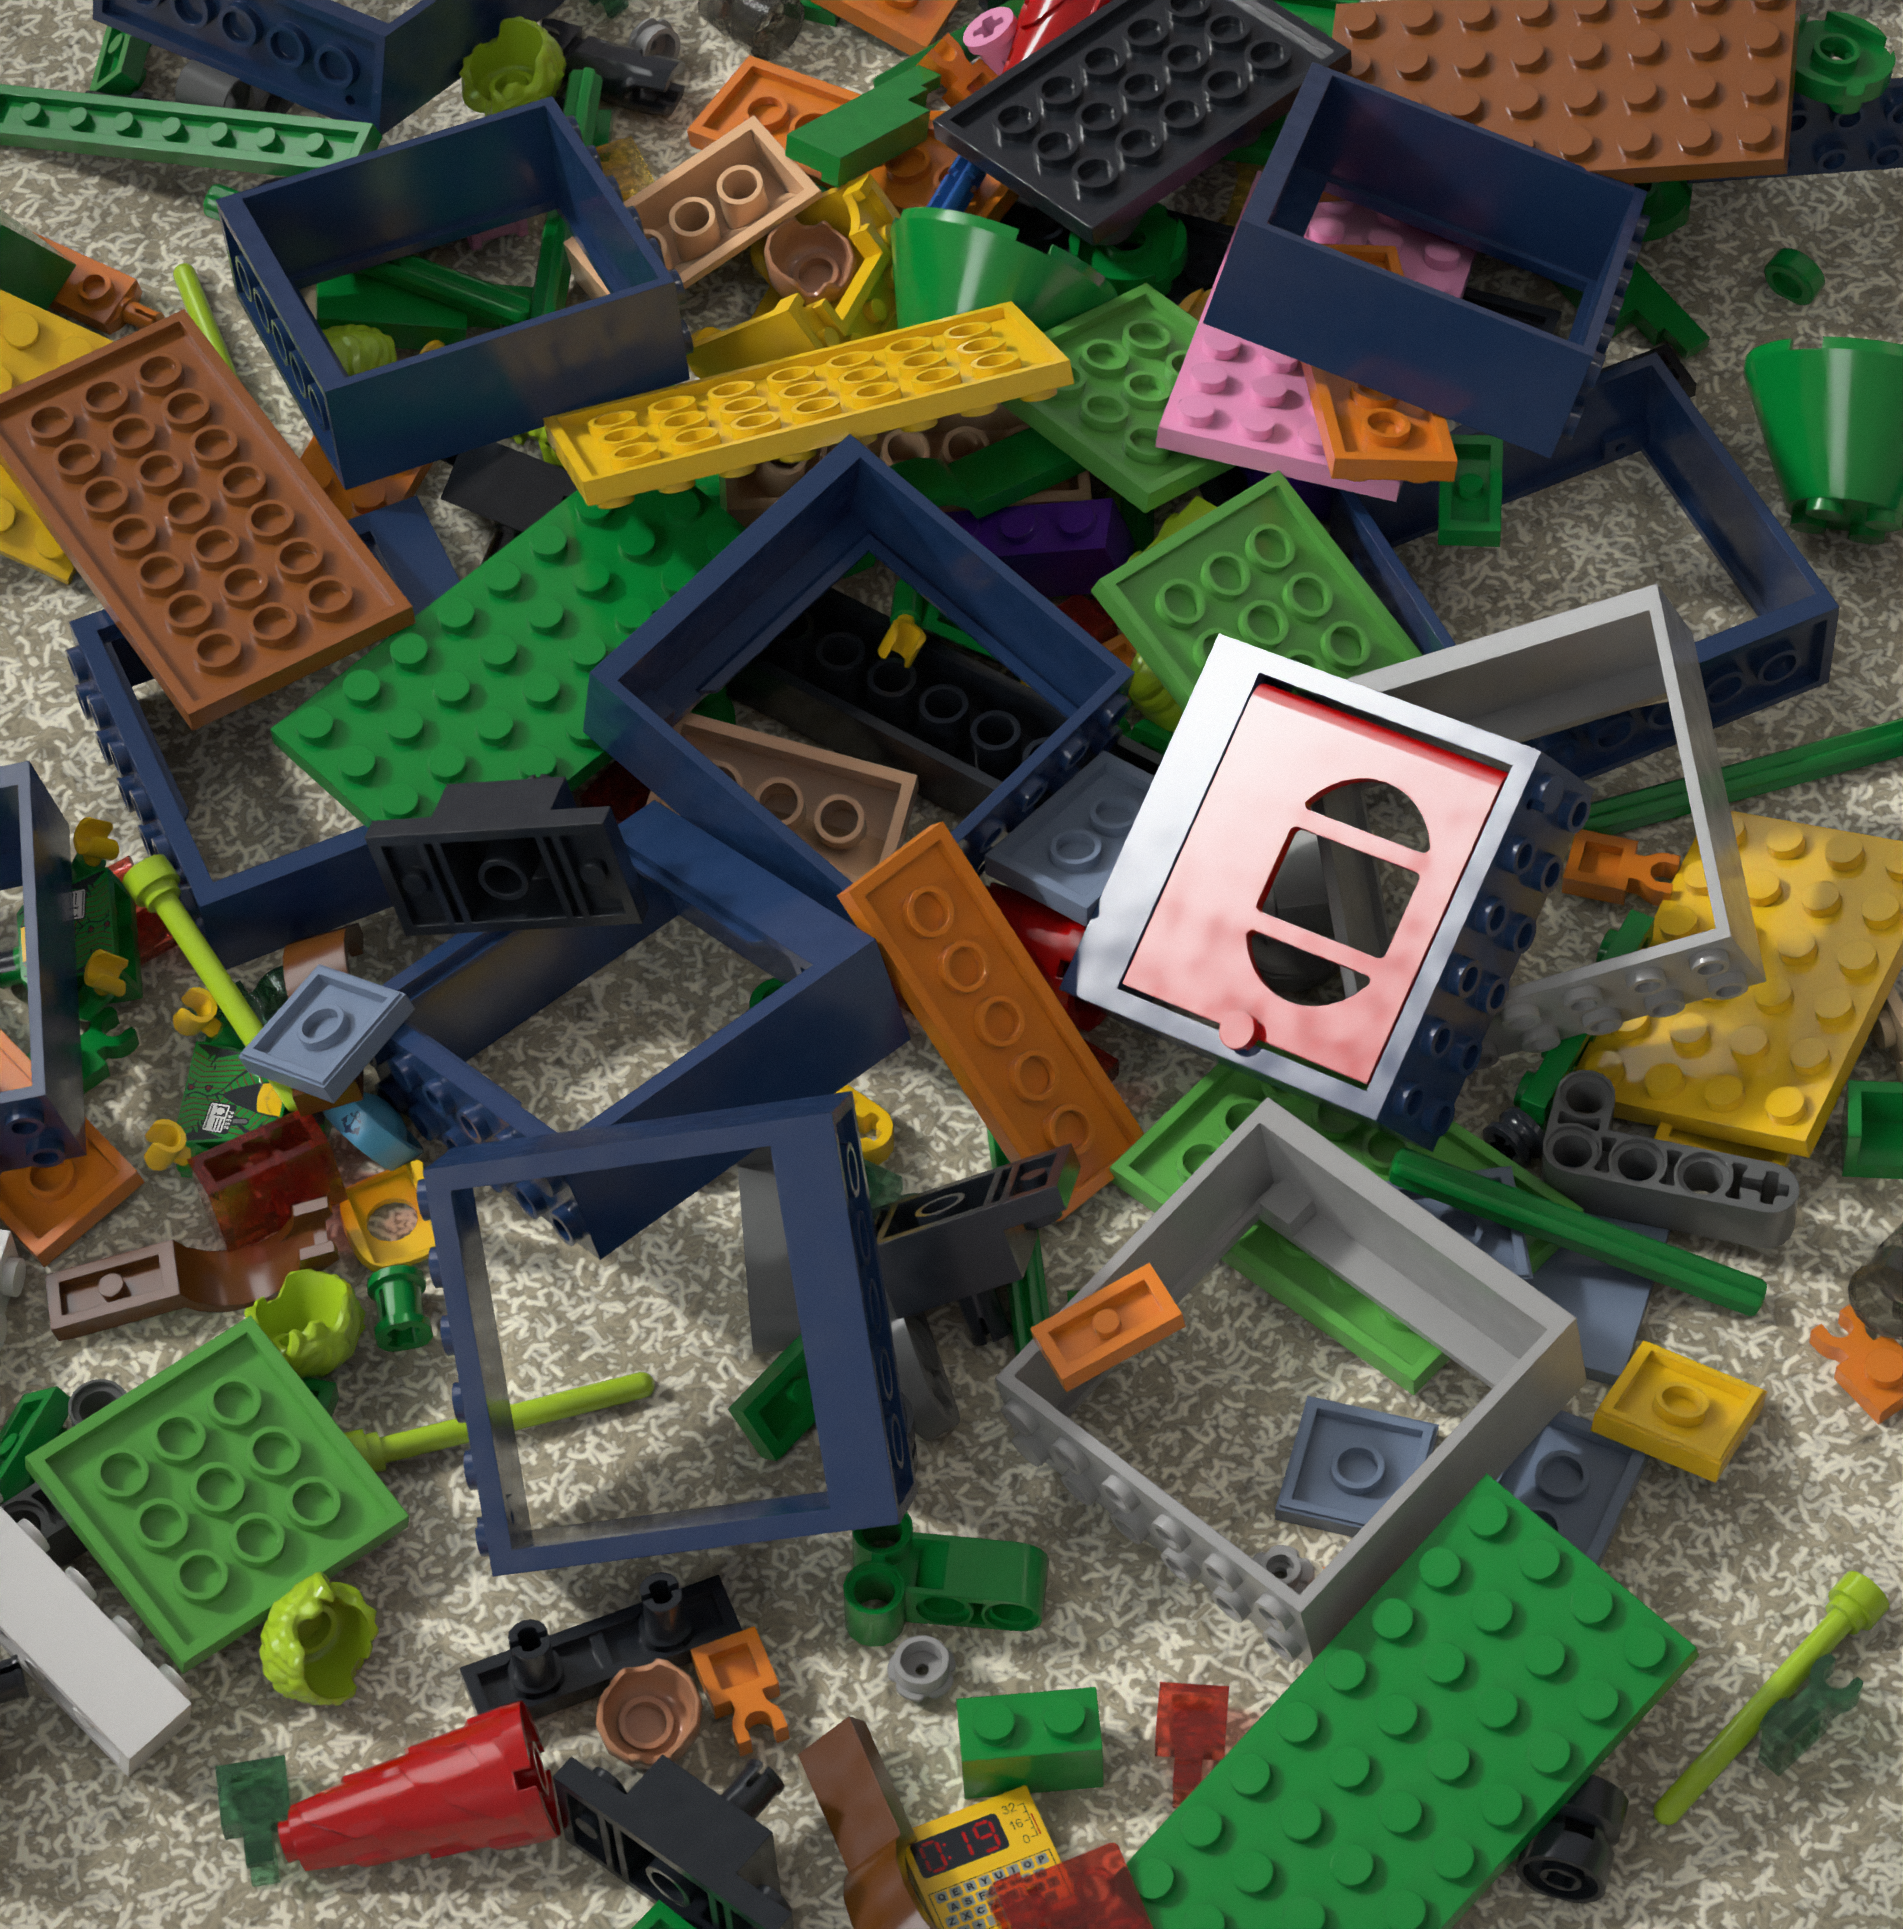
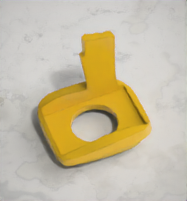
(371, 1194)

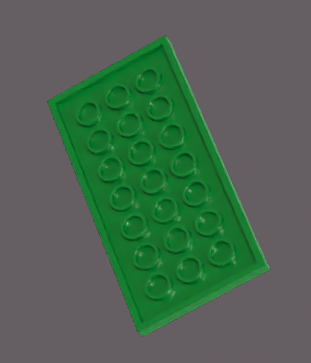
(503, 659)
(1419, 1739)

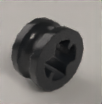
(1515, 1136)

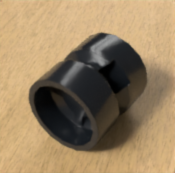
(1574, 1849)

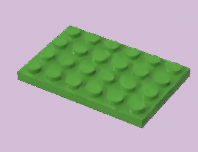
(1213, 1111)

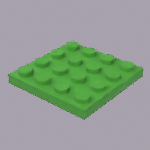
(1123, 376)
(1256, 575)
(215, 1492)

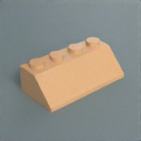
(713, 205)
(833, 802)

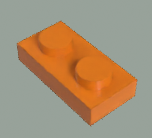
(1108, 1327)

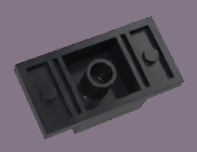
(506, 489)
(507, 862)
(972, 1238)
(681, 1840)

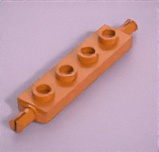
(101, 295)

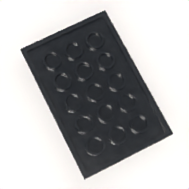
(1135, 104)

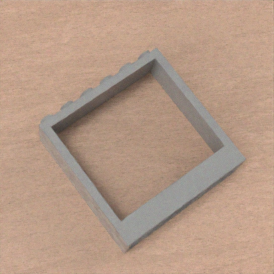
(1534, 685)
(1393, 1256)

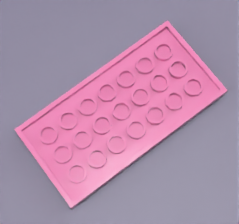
(1254, 403)

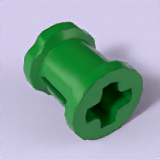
(399, 1308)

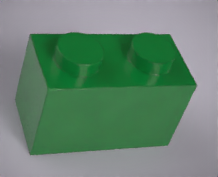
(1030, 1740)

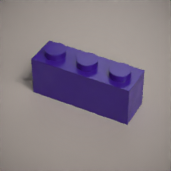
(1055, 545)

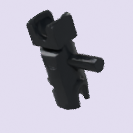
(621, 69)

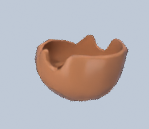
(809, 261)
(649, 1714)

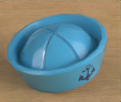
(376, 1131)

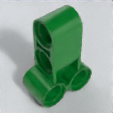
(941, 1583)

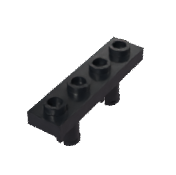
(584, 1659)

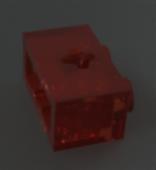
(262, 1174)

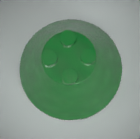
(966, 262)
(1833, 432)

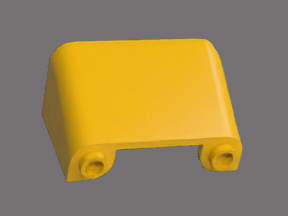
(788, 328)

